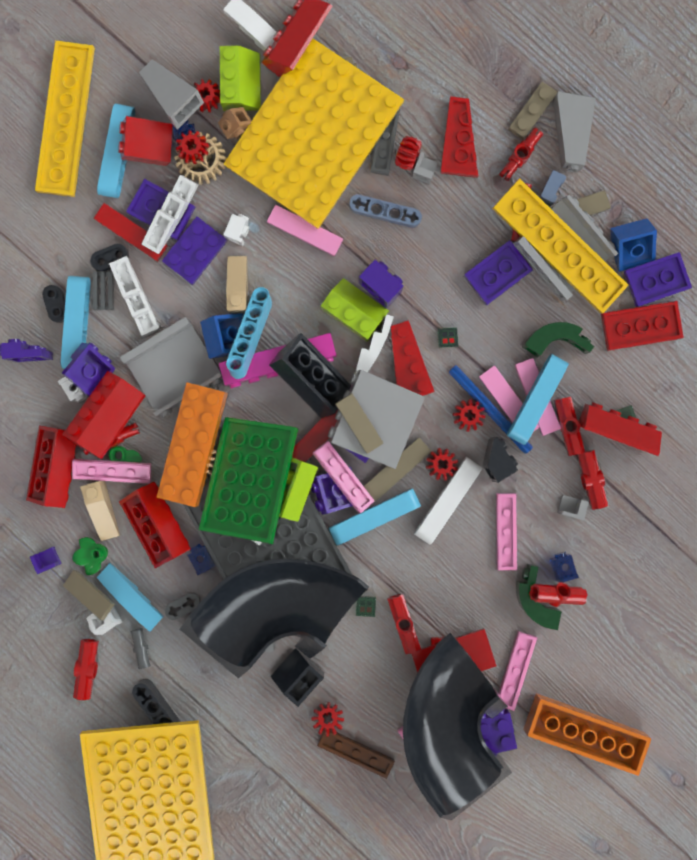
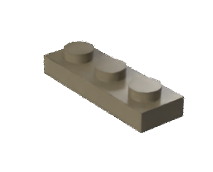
(532, 110)

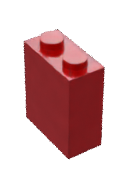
(145, 141)

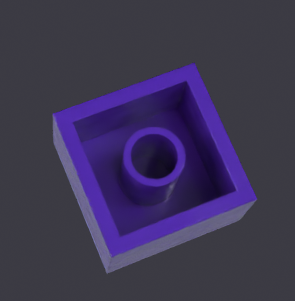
(381, 283)

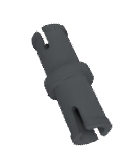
(140, 648)

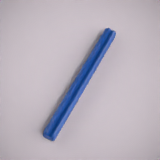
(484, 402)

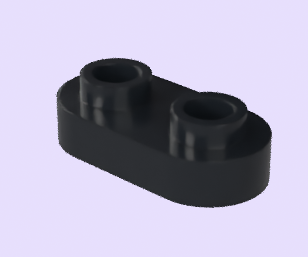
(109, 255)
(54, 303)

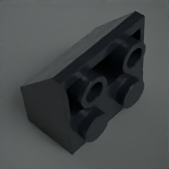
(497, 460)
(297, 677)

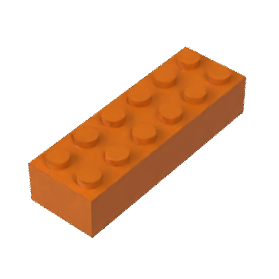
(192, 445)
(587, 734)

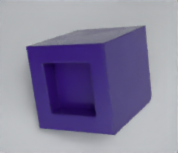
(45, 560)

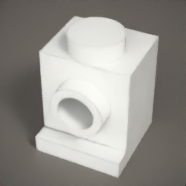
(237, 229)
(74, 396)
(99, 626)

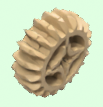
(214, 148)

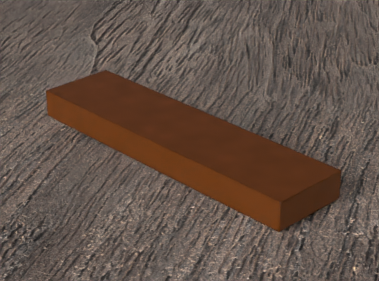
(357, 753)

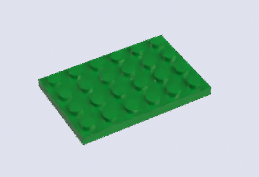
(248, 480)

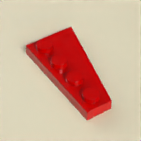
(459, 149)
(408, 362)

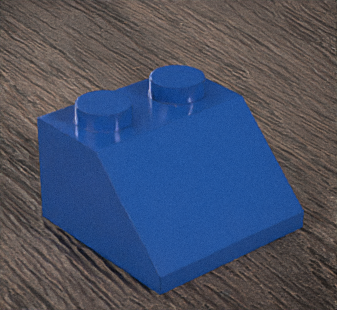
(634, 244)
(220, 334)

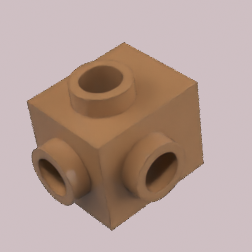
(234, 122)

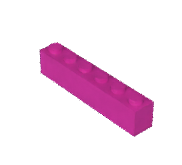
(260, 362)

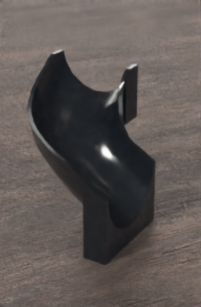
(268, 604)
(445, 732)

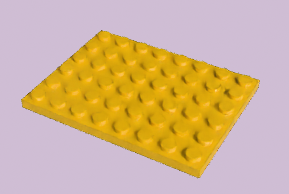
(314, 133)
(148, 792)

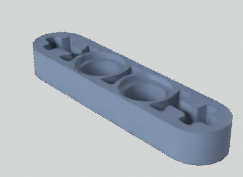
(384, 214)

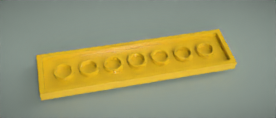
(64, 118)
(560, 246)

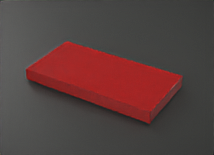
(642, 325)
(474, 643)

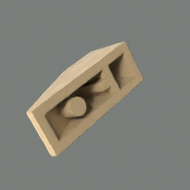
(237, 284)
(100, 509)

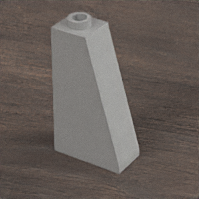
(172, 93)
(573, 126)

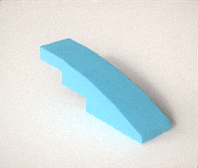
(129, 597)

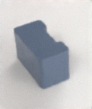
(551, 187)

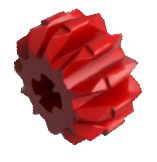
(214, 95)
(190, 140)
(408, 153)
(464, 420)
(449, 465)
(321, 721)

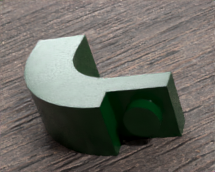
(563, 331)
(543, 615)

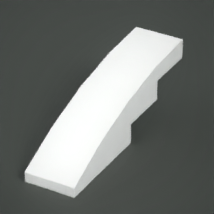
(250, 23)
(170, 214)
(134, 296)
(368, 357)

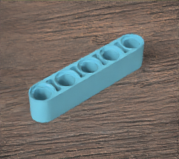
(112, 166)
(75, 316)
(249, 341)
(537, 399)
(374, 517)

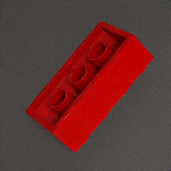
(295, 35)
(104, 415)
(620, 429)
(51, 468)
(154, 525)

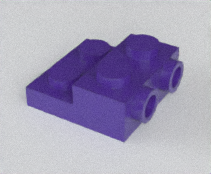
(22, 352)
(87, 368)
(328, 495)
(499, 732)

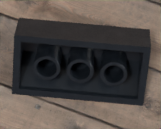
(310, 375)

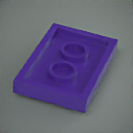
(150, 200)
(194, 250)
(498, 272)
(657, 279)

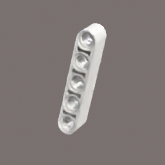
(448, 500)

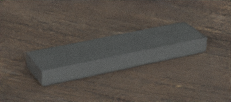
(384, 149)

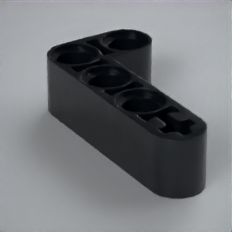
(153, 714)

